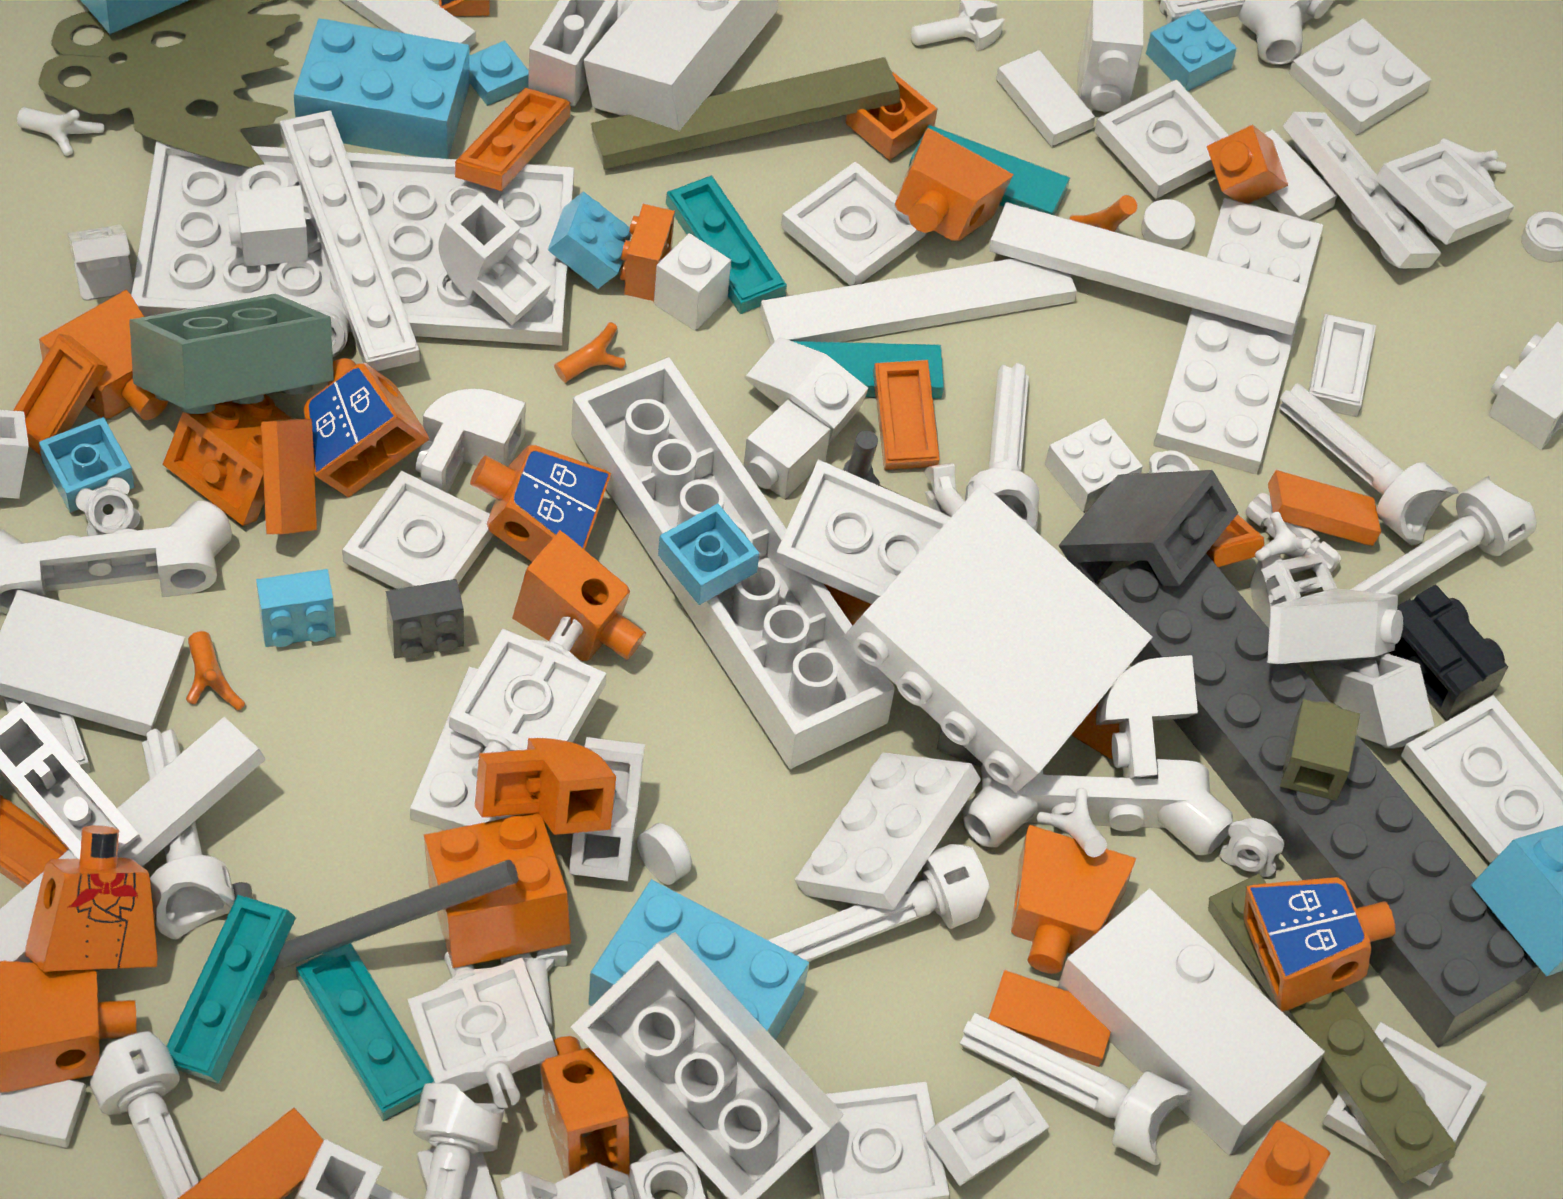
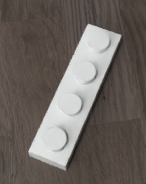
(1354, 181)

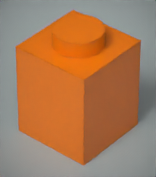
(1247, 165)

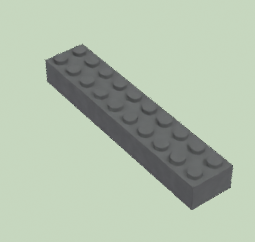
(1449, 949)

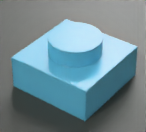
(497, 73)

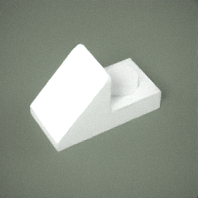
(101, 261)

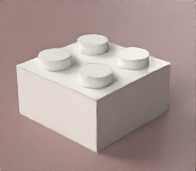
(1090, 462)

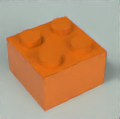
(511, 919)

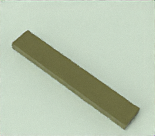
(750, 112)

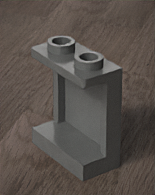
(1151, 518)

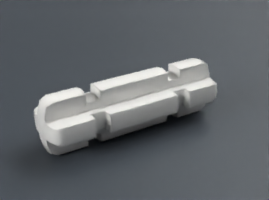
(1260, 511)

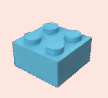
(1191, 50)
(590, 240)
(84, 459)
(708, 554)
(296, 608)

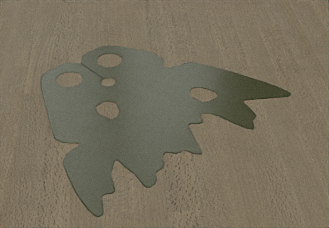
(161, 82)

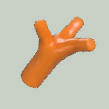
(1110, 217)
(589, 356)
(208, 671)

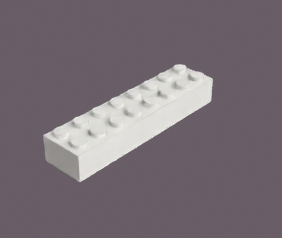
(773, 630)

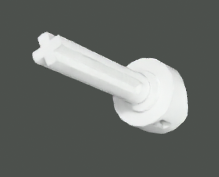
(1005, 461)
(1407, 495)
(1485, 520)
(190, 885)
(951, 886)
(138, 1089)
(1136, 1109)
(456, 1130)

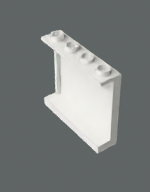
(998, 638)

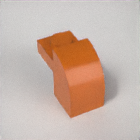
(553, 778)

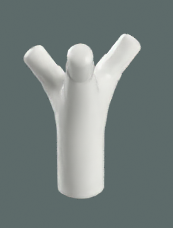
(57, 125)
(1479, 161)
(1284, 542)
(1078, 825)

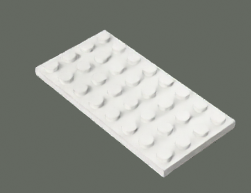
(191, 264)

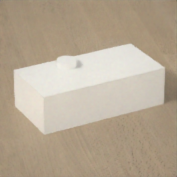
(671, 55)
(1191, 1020)
(707, 1070)

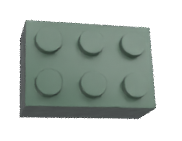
(231, 352)

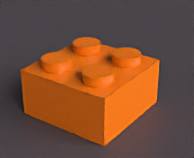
(897, 125)
(648, 246)

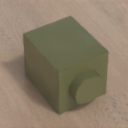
(1320, 749)

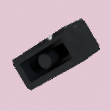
(1452, 655)

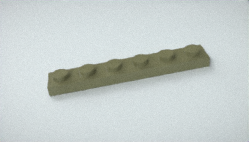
(1353, 1060)

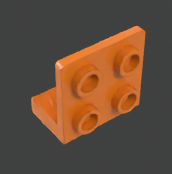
(223, 455)

